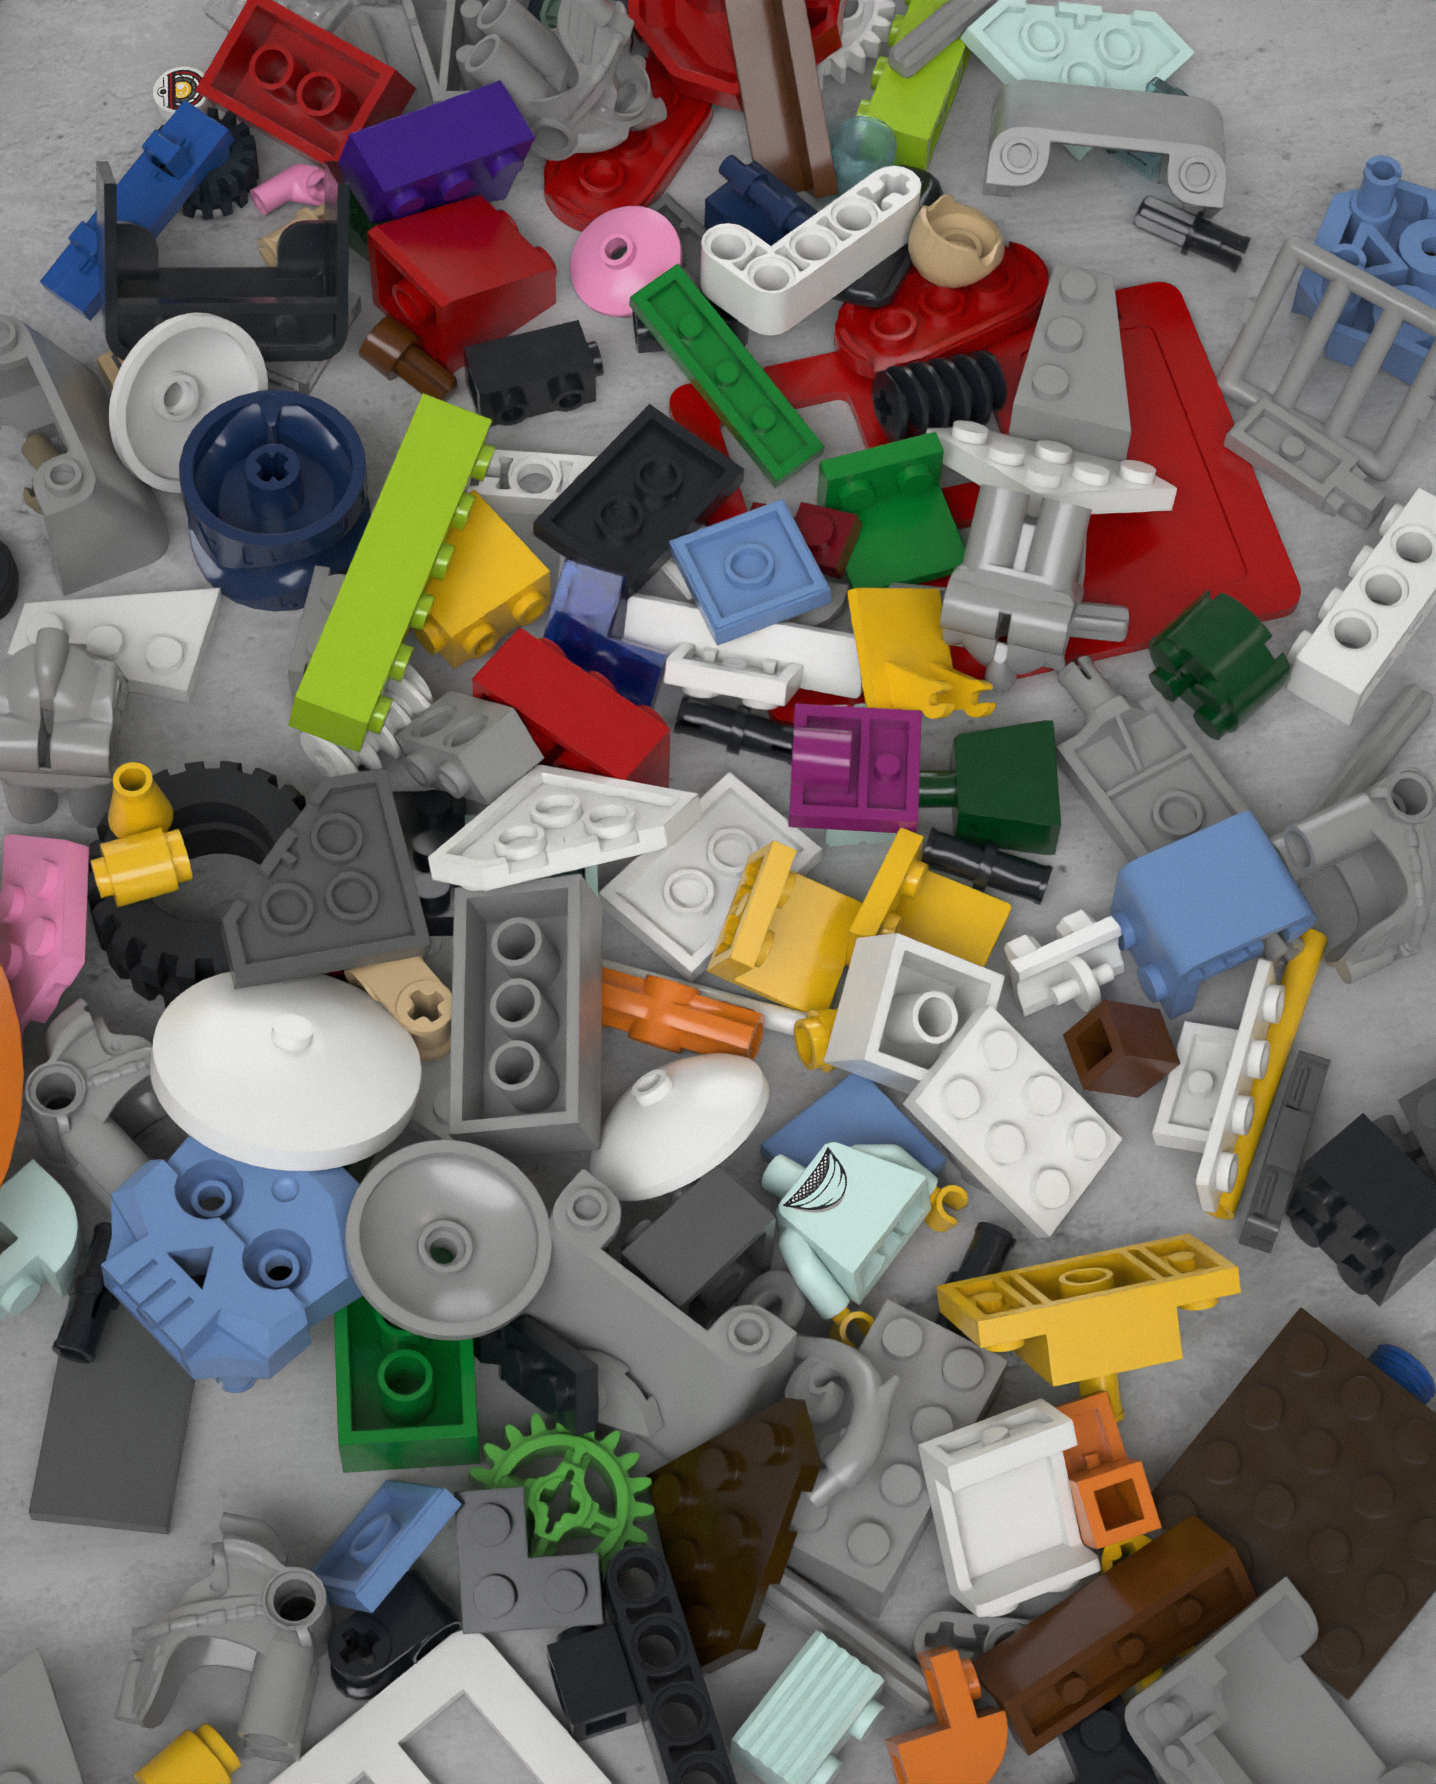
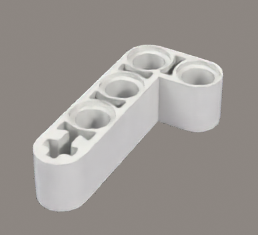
(788, 281)

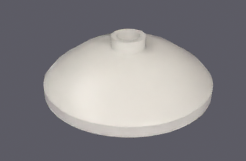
(203, 365)
(678, 1124)

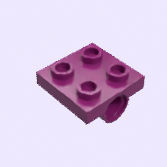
(855, 768)

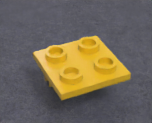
(904, 654)

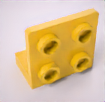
(928, 907)
(784, 933)

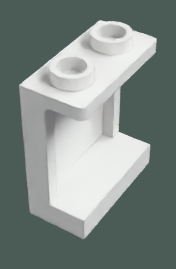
(1006, 1508)

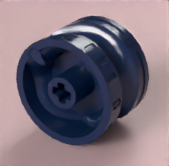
(271, 494)

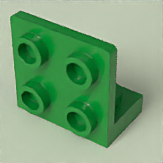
(901, 509)

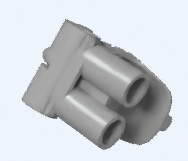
(571, 81)
(1020, 570)
(83, 747)
(1387, 860)
(93, 1100)
(240, 1624)

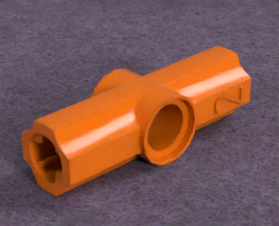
(678, 1016)

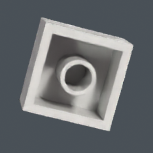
(904, 1008)

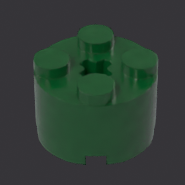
(1217, 663)

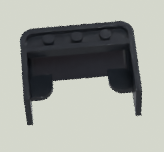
(286, 309)

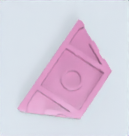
(42, 921)

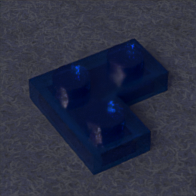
(583, 627)

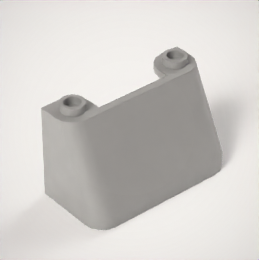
(1177, 127)
(92, 505)
(696, 1375)
(1255, 1710)

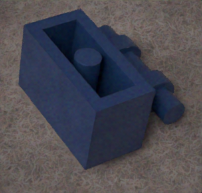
(755, 202)

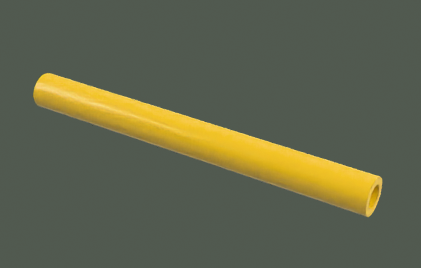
(1298, 983)

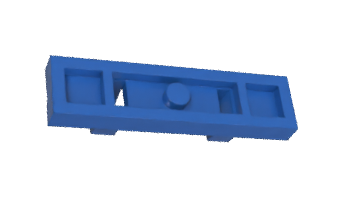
(147, 195)

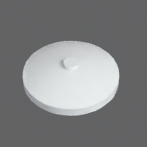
(285, 1071)

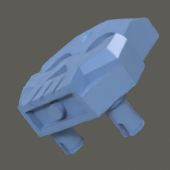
(1386, 234)
(270, 1218)

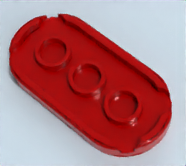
(636, 169)
(943, 321)

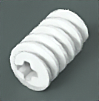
(409, 701)

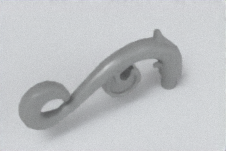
(825, 1359)

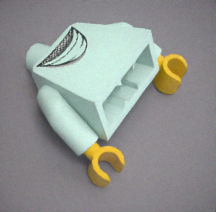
(850, 1220)

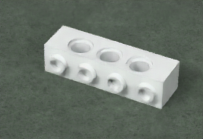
(1345, 678)

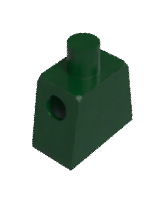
(1001, 787)

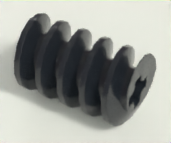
(938, 393)

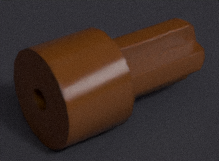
(397, 352)

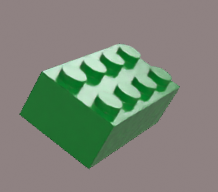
(402, 1394)

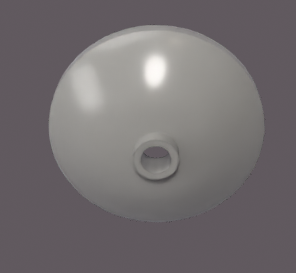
(454, 1200)

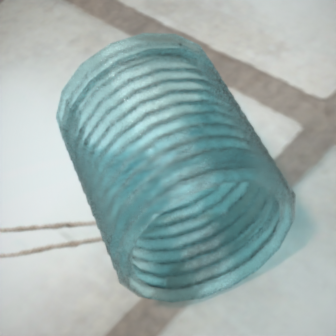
(860, 149)

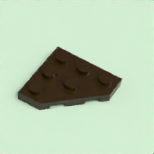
(728, 1524)

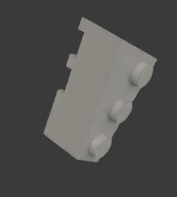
(1075, 369)

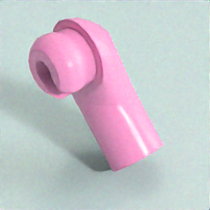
(295, 184)

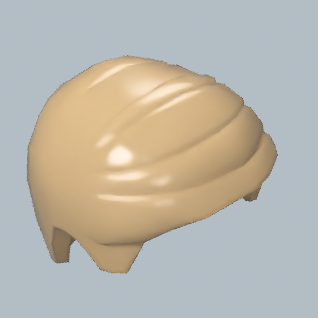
(954, 243)

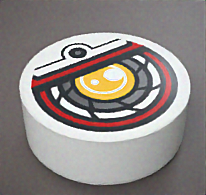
(175, 87)

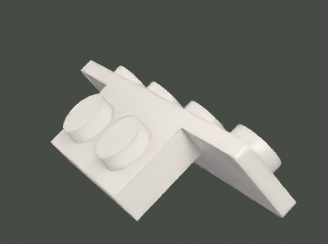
(757, 667)
(1210, 1090)

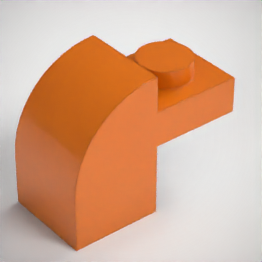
(1105, 1485)
(964, 1742)

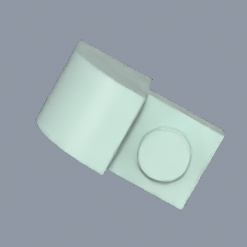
(41, 1236)

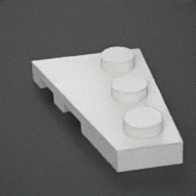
(149, 636)

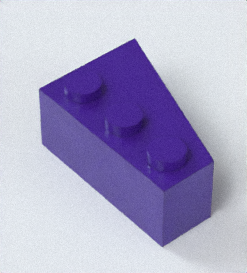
(438, 155)

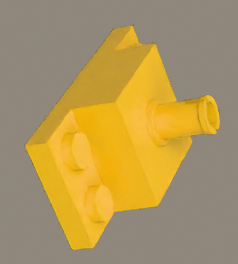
(1093, 1311)

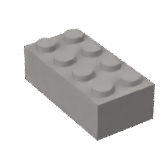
(527, 1018)
(870, 1532)

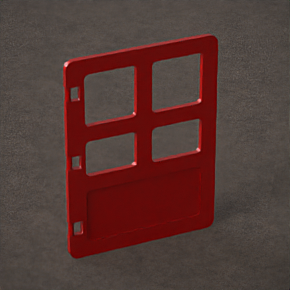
(1147, 561)

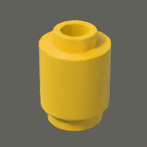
(141, 866)
(191, 1759)

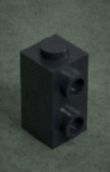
(532, 373)

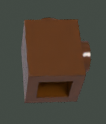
(1121, 1049)

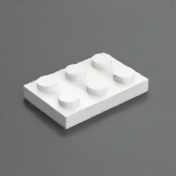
(684, 892)
(1013, 1121)

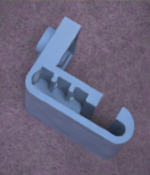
(1205, 908)

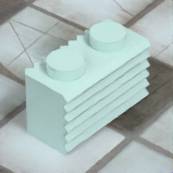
(810, 1716)

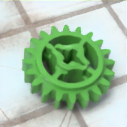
(578, 1454)

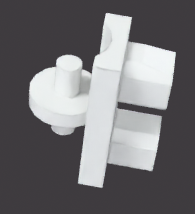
(1067, 968)

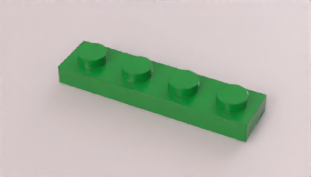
(726, 375)

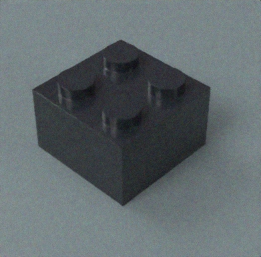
(1367, 1210)

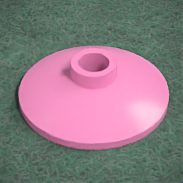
(609, 283)

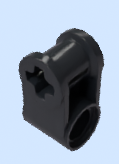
(397, 1634)

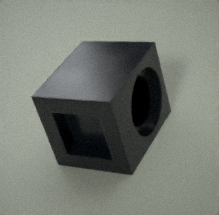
(592, 1681)

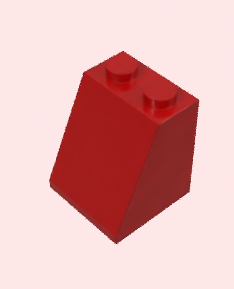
(459, 276)

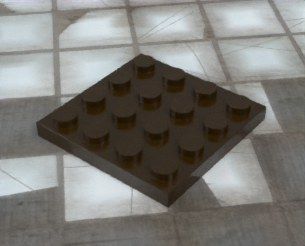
(1325, 1481)

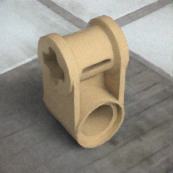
(413, 999)

